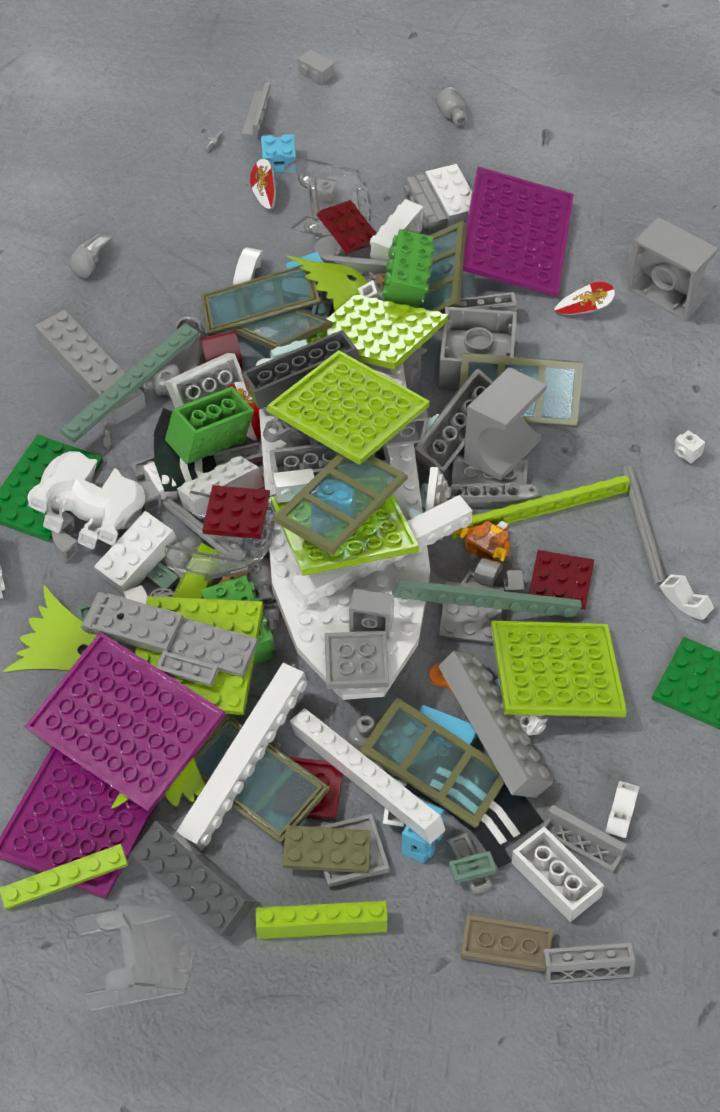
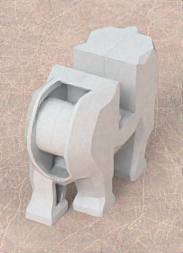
(69, 487)

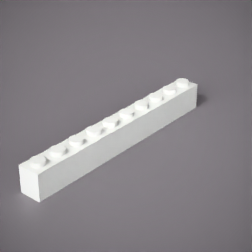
(426, 529)
(242, 756)
(368, 776)

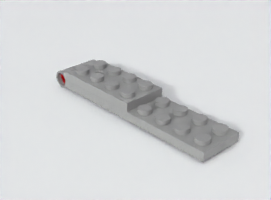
(170, 632)

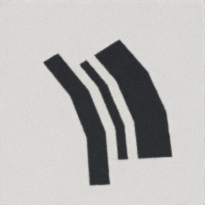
(170, 463)
(503, 820)

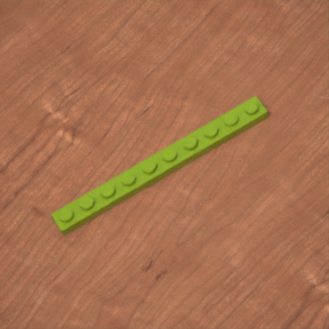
(552, 503)

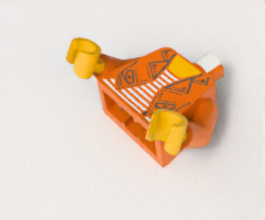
(487, 540)

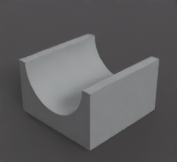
(669, 268)
(473, 332)
(495, 425)

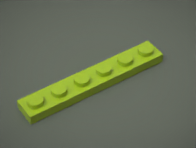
(63, 876)

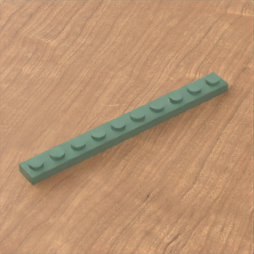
(129, 383)
(486, 598)

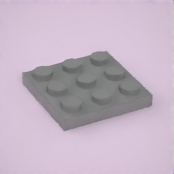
(468, 622)
(356, 660)
(377, 858)

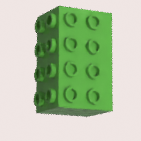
(408, 268)
(209, 425)
(243, 590)

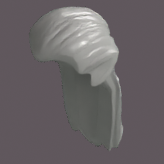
(85, 256)
(189, 356)

